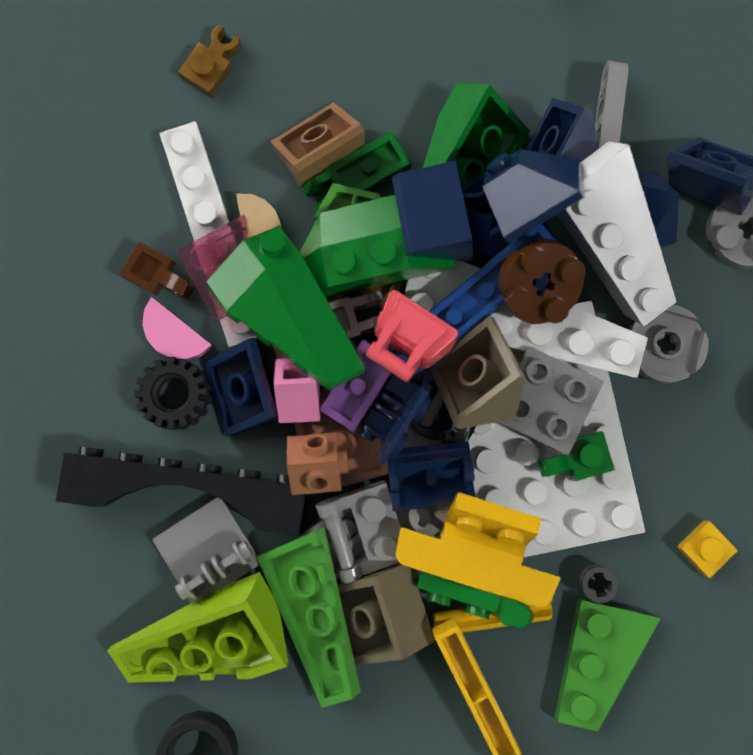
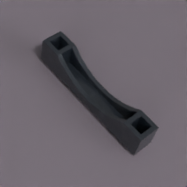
(100, 481)

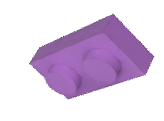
(353, 399)

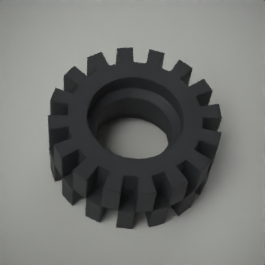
(150, 389)

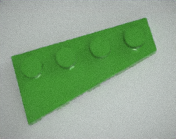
(311, 607)

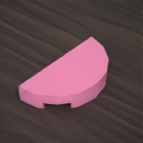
(170, 334)

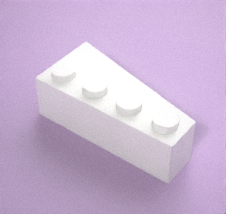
(619, 235)

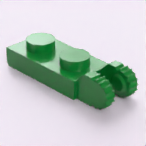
(363, 168)
(478, 601)

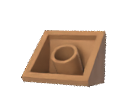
(319, 142)

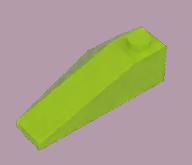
(218, 634)

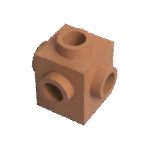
(315, 463)

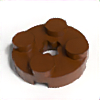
(553, 301)

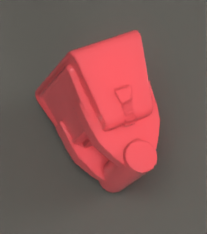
(411, 333)

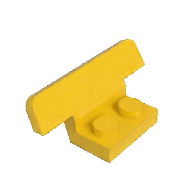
(481, 549)

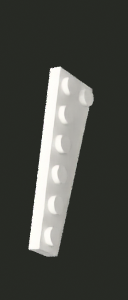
(576, 339)

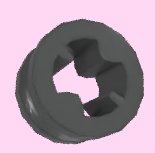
(604, 573)

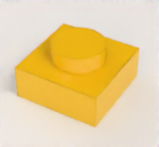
(707, 548)

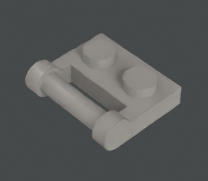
(376, 526)

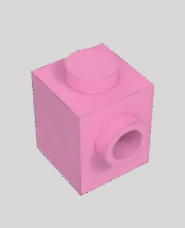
(295, 394)

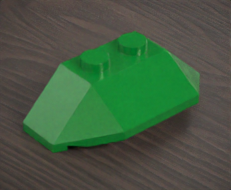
(363, 249)

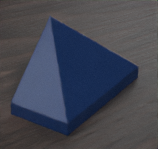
(662, 205)

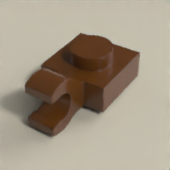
(153, 271)

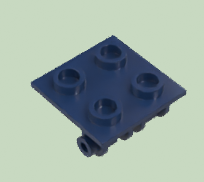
(393, 429)

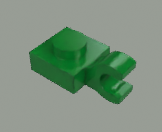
(586, 459)

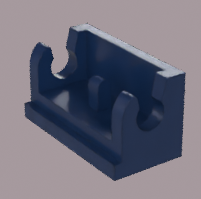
(430, 475)

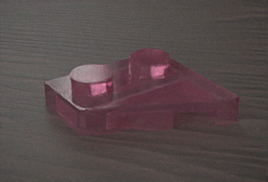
(207, 255)

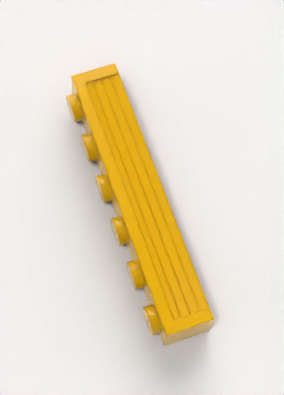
(475, 689)

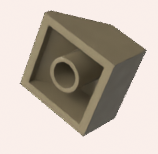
(385, 615)

